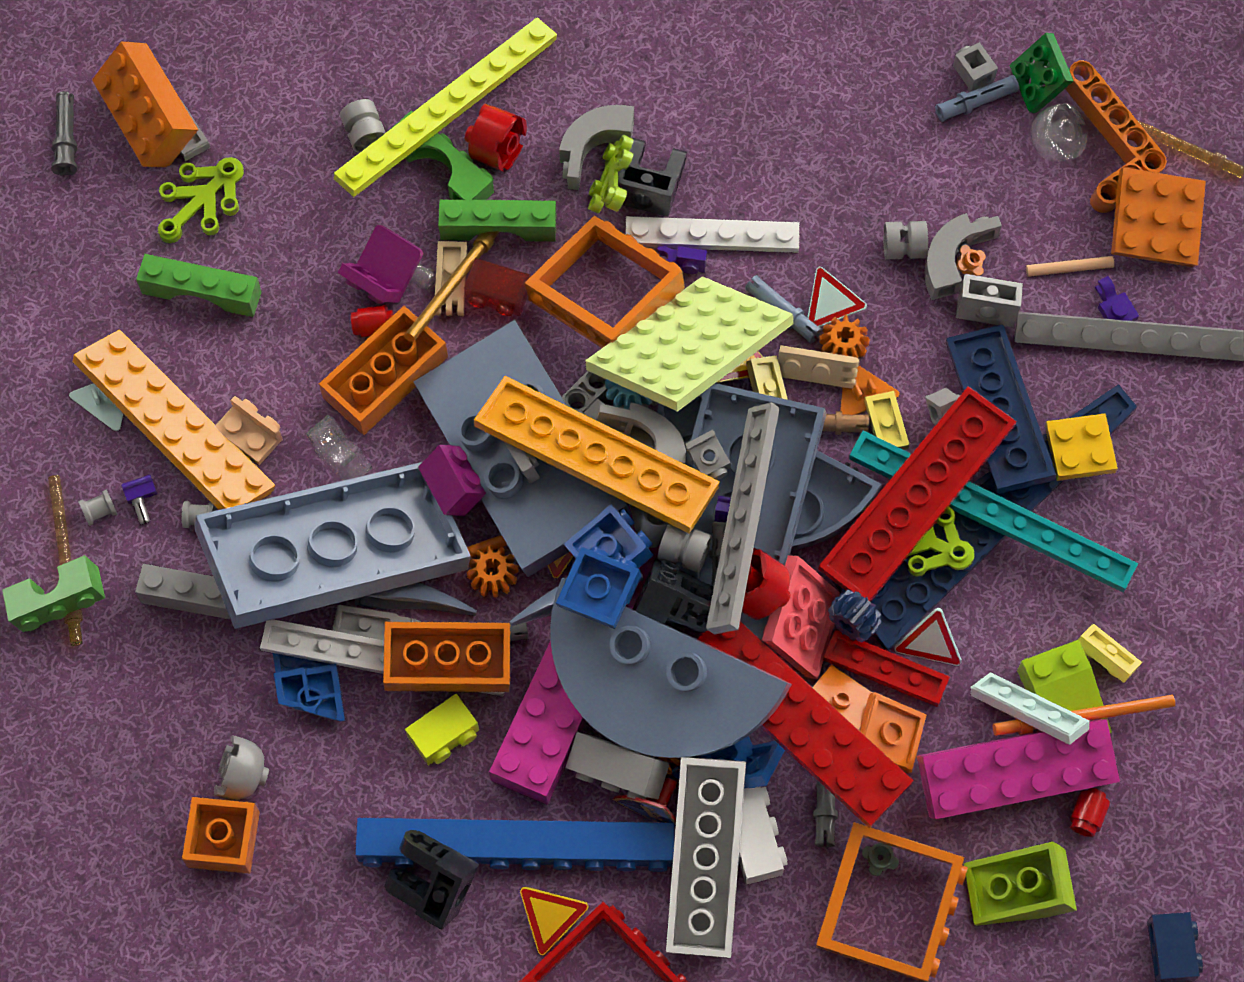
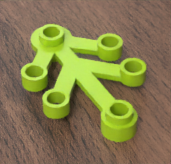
(607, 189)
(201, 196)
(945, 549)

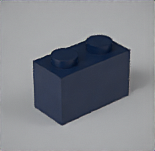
(1174, 948)

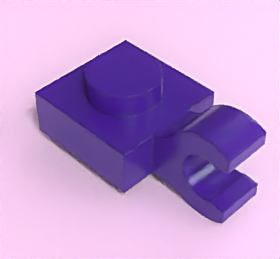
(688, 259)
(1113, 305)

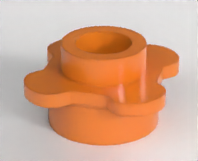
(964, 263)

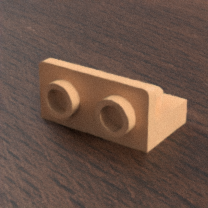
(250, 430)

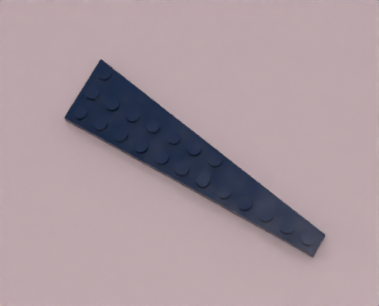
(909, 597)

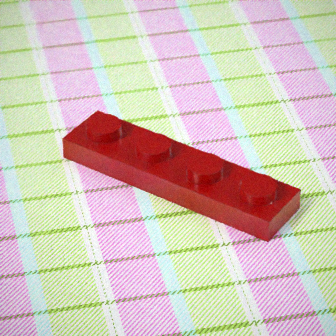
(886, 668)

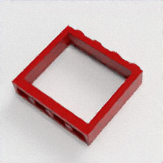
(614, 919)

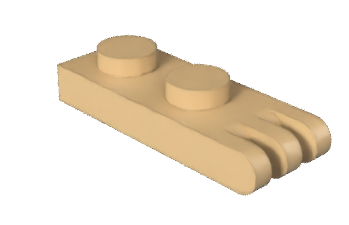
(448, 259)
(818, 366)

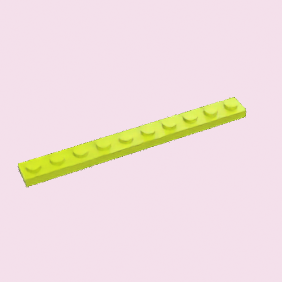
(444, 107)

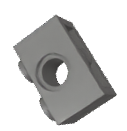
(989, 300)

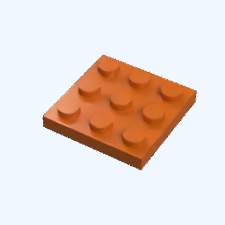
(1158, 217)

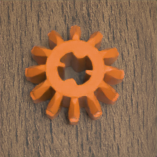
(834, 333)
(480, 577)

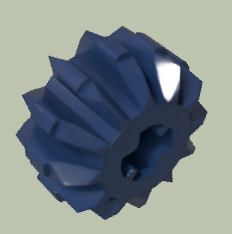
(854, 616)

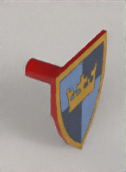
(651, 807)

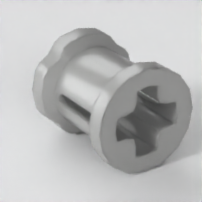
(97, 507)
(190, 511)

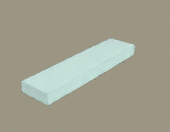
(1030, 708)

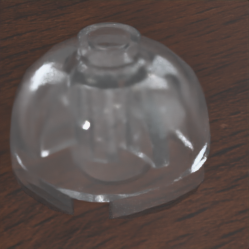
(1058, 133)

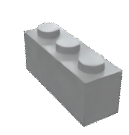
(180, 591)
(616, 767)

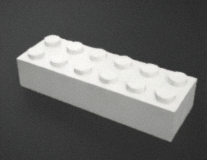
(706, 857)

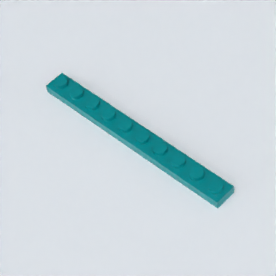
(1010, 519)

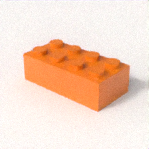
(144, 104)
(382, 371)
(447, 656)

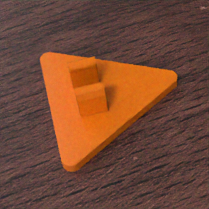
(866, 385)

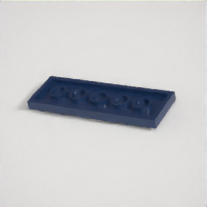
(989, 367)

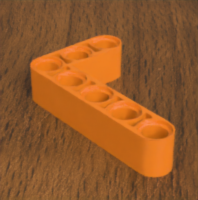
(1115, 134)

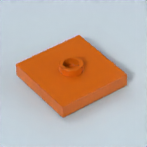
(843, 694)
(893, 729)

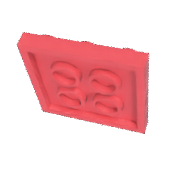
(803, 625)

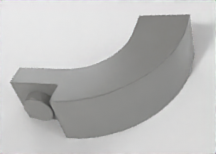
(589, 130)
(940, 267)
(646, 427)

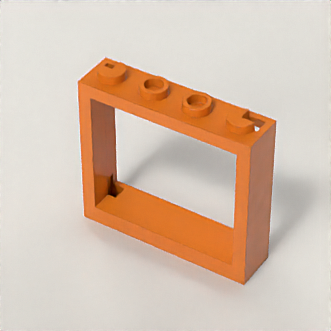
(578, 318)
(947, 905)

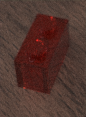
(496, 288)

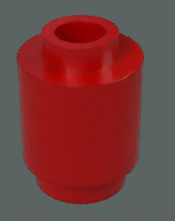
(369, 319)
(1089, 812)

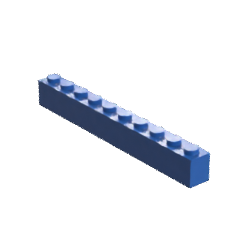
(525, 842)

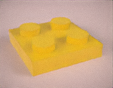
(1081, 447)

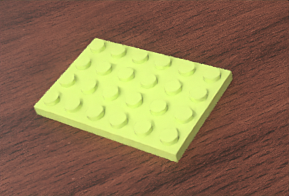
(689, 343)

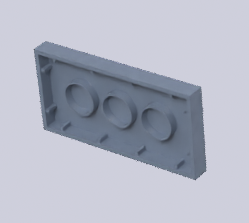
(787, 478)
(530, 515)
(329, 545)

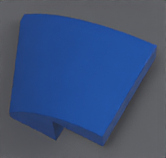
(309, 686)
(760, 760)

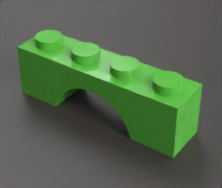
(467, 179)
(524, 218)
(171, 278)

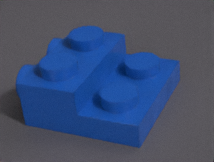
(614, 535)
(599, 586)

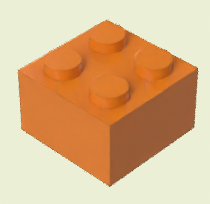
(221, 835)

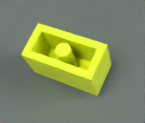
(443, 730)

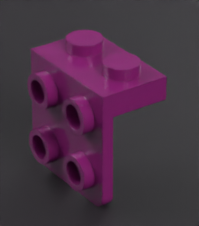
(383, 266)

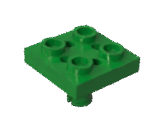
(1047, 70)

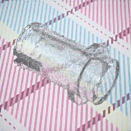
(424, 277)

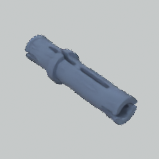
(966, 102)
(801, 323)

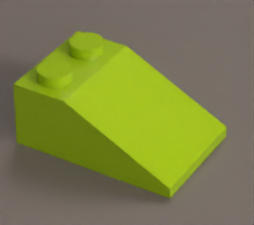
(1062, 677)
(1020, 885)

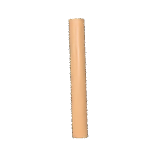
(1070, 266)

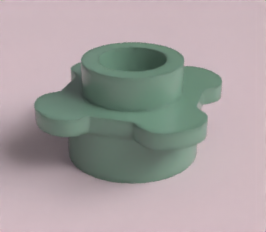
(876, 866)

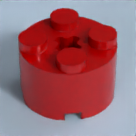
(495, 137)
(766, 586)

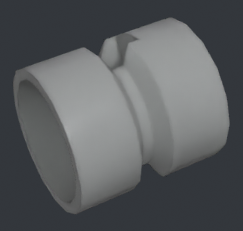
(362, 123)
(915, 240)
(685, 548)

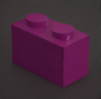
(452, 480)

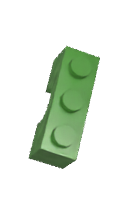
(77, 588)

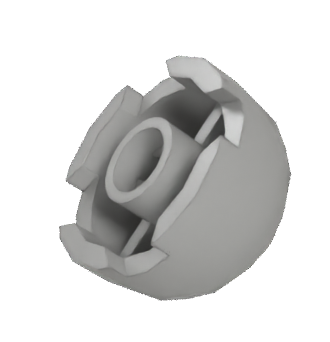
(241, 769)

